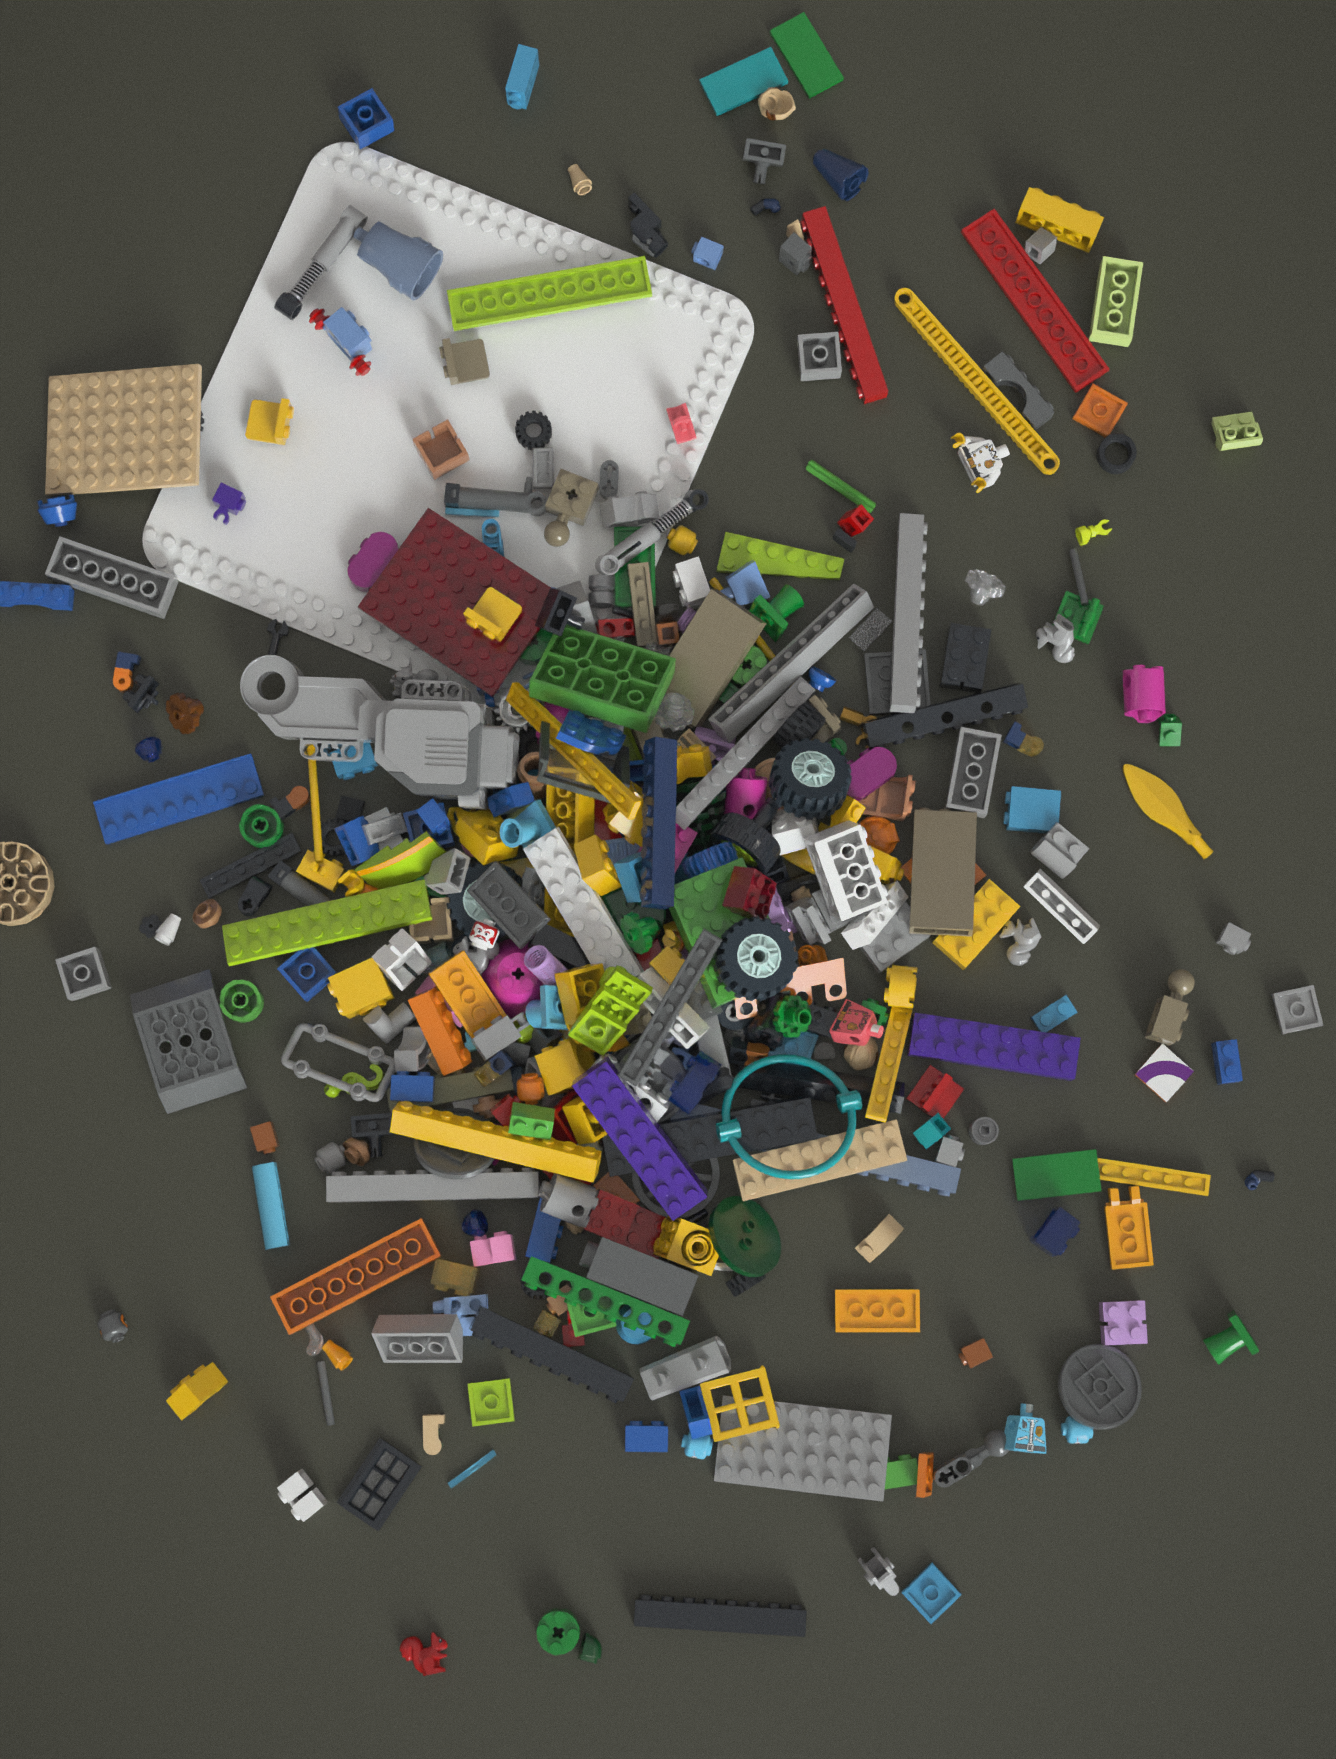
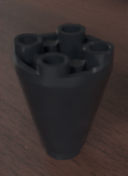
(761, 1027)

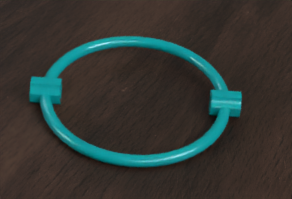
(847, 1102)

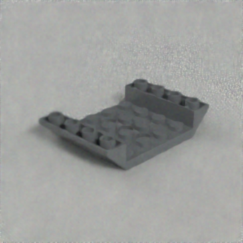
(192, 1072)

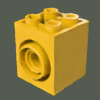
(360, 989)
(686, 1245)

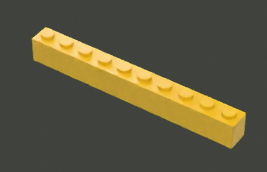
(495, 1141)

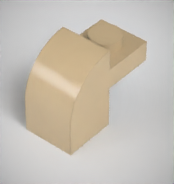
(879, 1238)

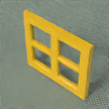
(739, 1404)

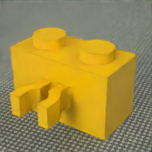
(322, 873)

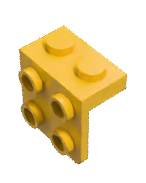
(269, 421)
(493, 614)

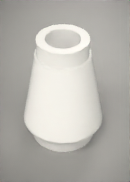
(167, 931)

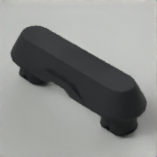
(795, 882)
(719, 1085)

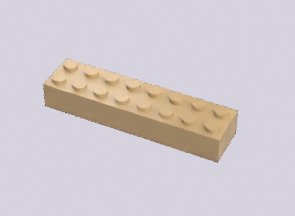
(870, 1149)

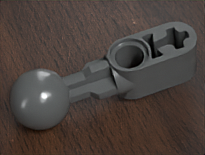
(993, 1445)

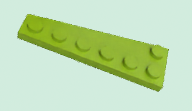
(776, 559)

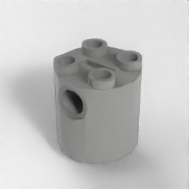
(568, 1199)

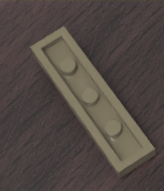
(642, 603)

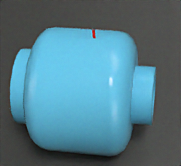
(1075, 1432)
(697, 1447)

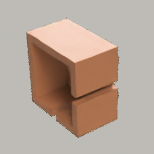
(441, 452)

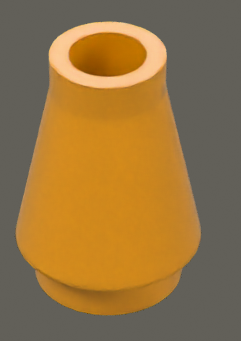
(338, 1355)

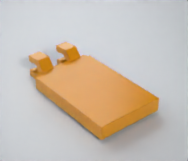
(1128, 1230)

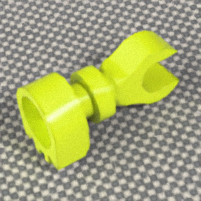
(1084, 534)

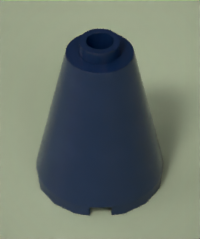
(840, 173)

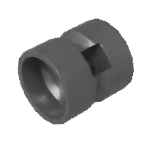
(601, 588)
(983, 1131)

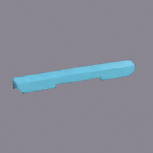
(471, 512)
(473, 1468)

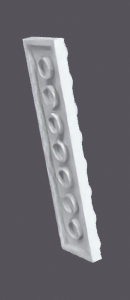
(580, 904)

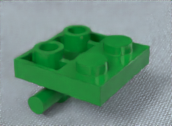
(1083, 617)

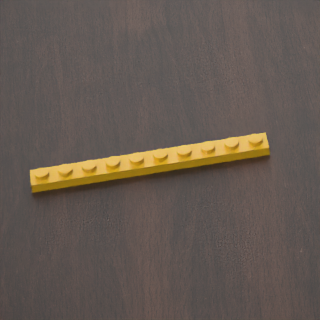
(582, 760)

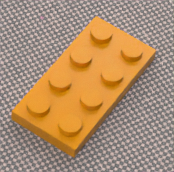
(466, 993)
(877, 1310)

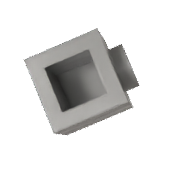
(1040, 245)
(1234, 939)
(949, 1151)

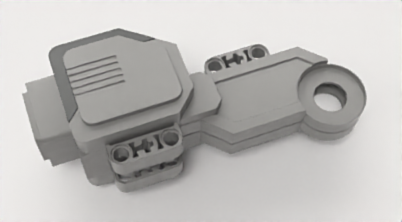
(429, 742)

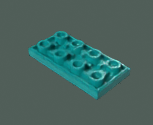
(743, 81)

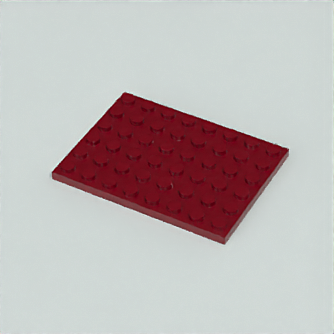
(434, 582)

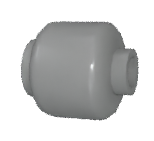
(330, 1157)

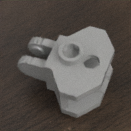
(880, 1573)

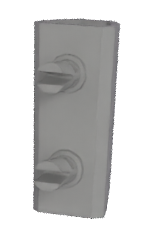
(686, 1368)

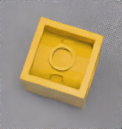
(619, 823)
(562, 1065)

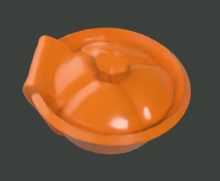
(880, 833)

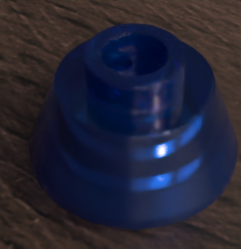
(149, 749)
(475, 1223)

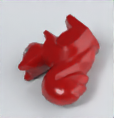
(424, 1659)

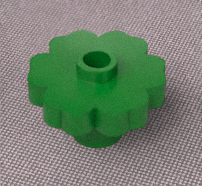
(638, 932)
(792, 1016)

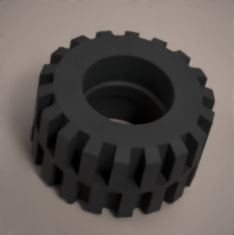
(801, 724)

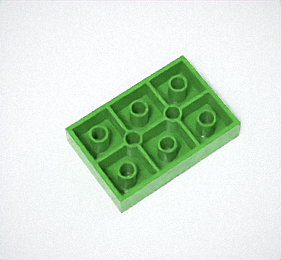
(602, 678)
(699, 907)

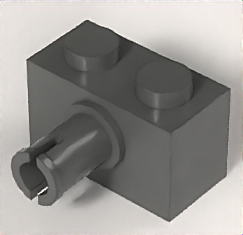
(763, 155)

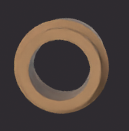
(527, 763)

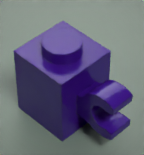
(228, 500)

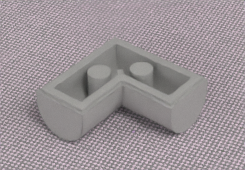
(389, 1026)

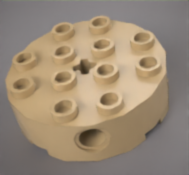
(31, 883)

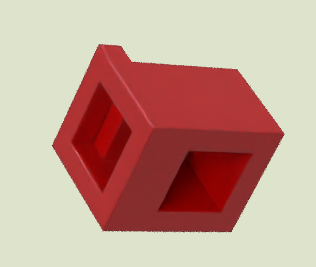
(855, 520)

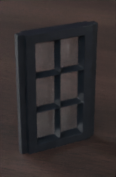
(379, 1484)

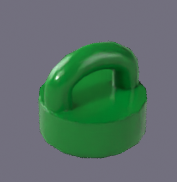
(839, 744)

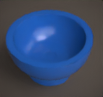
(820, 679)

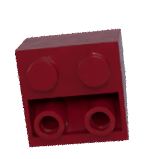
(749, 893)

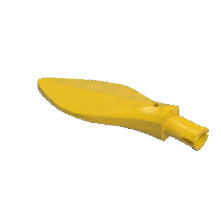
(1163, 806)

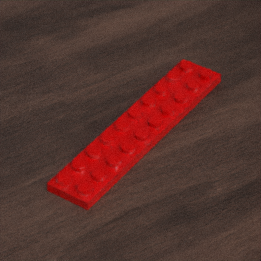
(1035, 300)

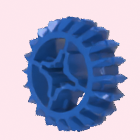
(709, 859)

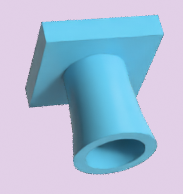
(527, 826)
(547, 1011)

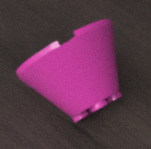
(501, 980)

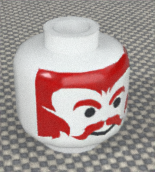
(484, 934)

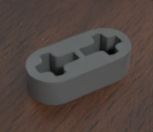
(613, 480)

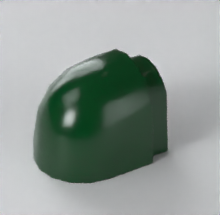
(590, 1649)

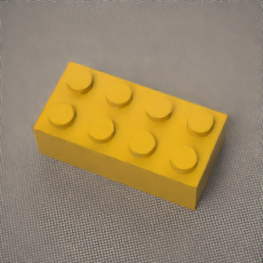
(1064, 220)
(991, 912)

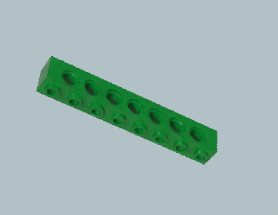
(532, 1280)

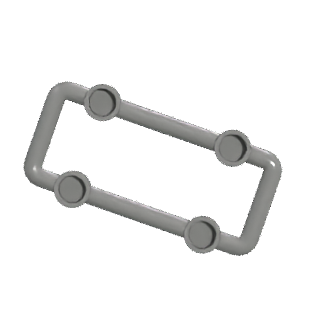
(357, 1090)

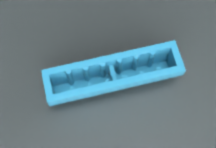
(270, 1205)

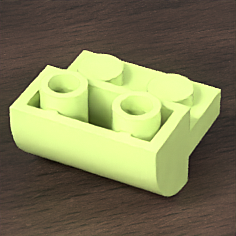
(1236, 431)

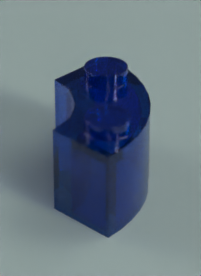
(690, 1087)

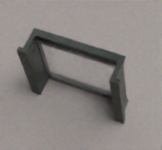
(560, 773)

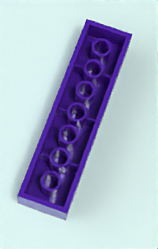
(993, 1046)
(640, 1138)

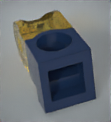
(1023, 742)
(494, 1068)

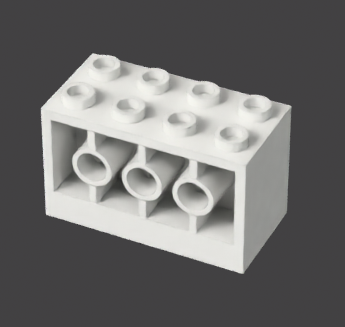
(846, 870)

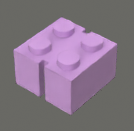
(1123, 1322)

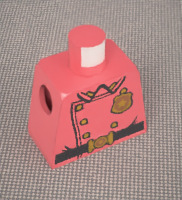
(855, 1025)

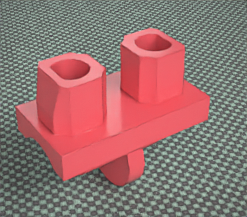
(681, 423)

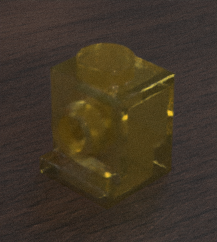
(547, 1324)

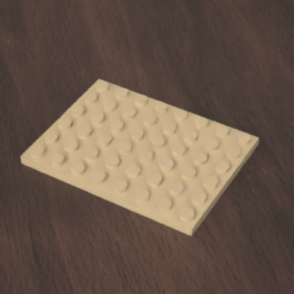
(123, 430)

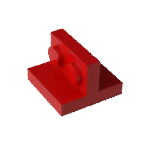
(935, 1092)

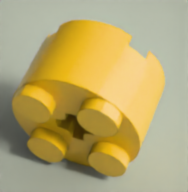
(901, 986)

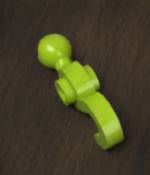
(352, 1078)

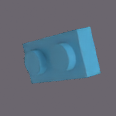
(1054, 1014)

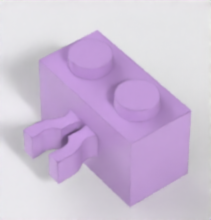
(716, 744)

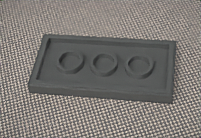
(508, 904)

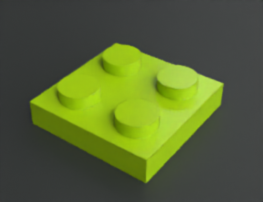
(491, 1402)

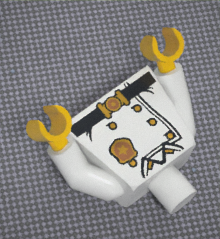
(980, 459)

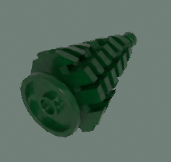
(705, 821)

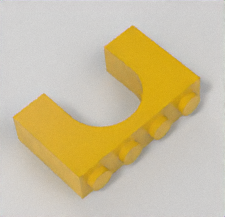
(850, 810)

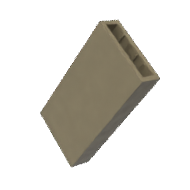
(712, 652)
(943, 872)

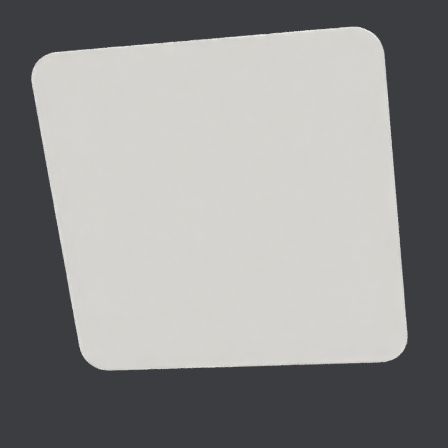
(350, 445)

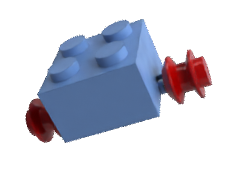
(347, 335)

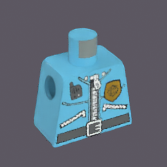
(1025, 1432)

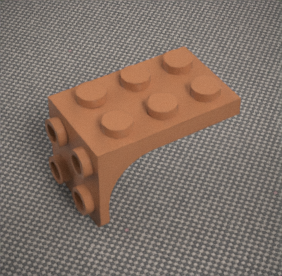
(891, 799)

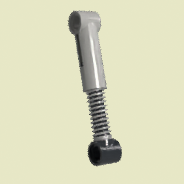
(290, 303)
(650, 533)

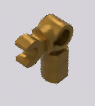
(855, 718)

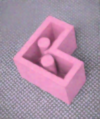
(493, 1250)

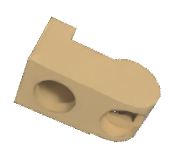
(431, 1433)

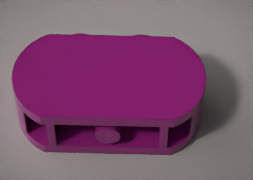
(371, 560)
(871, 772)

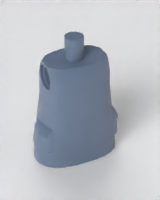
(403, 260)

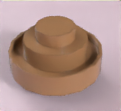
(207, 913)
(484, 1105)
(356, 1151)

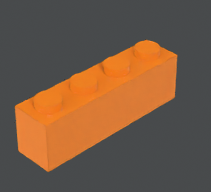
(440, 1030)

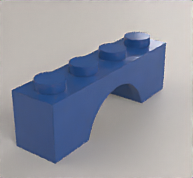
(46, 595)

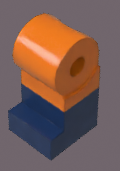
(124, 670)

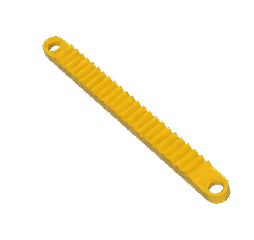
(976, 381)

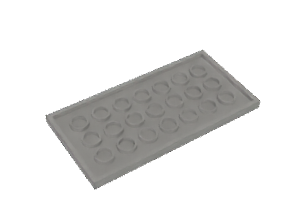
(809, 1452)

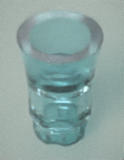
(438, 955)

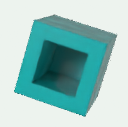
(931, 1131)

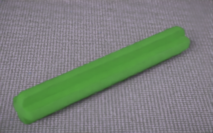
(840, 486)

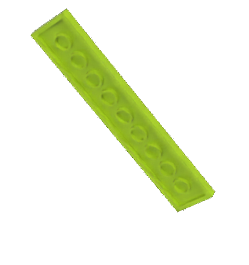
(549, 293)
(326, 922)

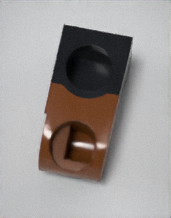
(291, 803)
(746, 1052)

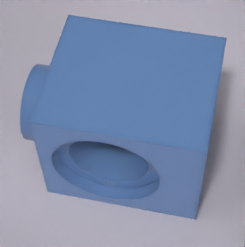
(707, 253)

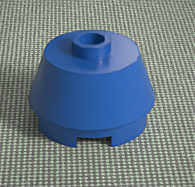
(58, 510)

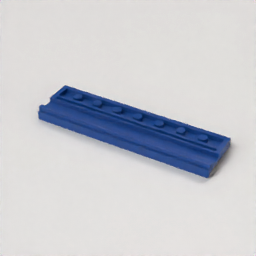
(178, 798)

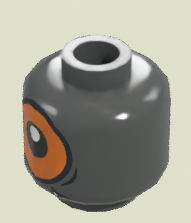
(112, 1326)

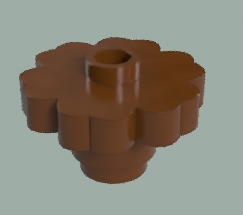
(184, 712)

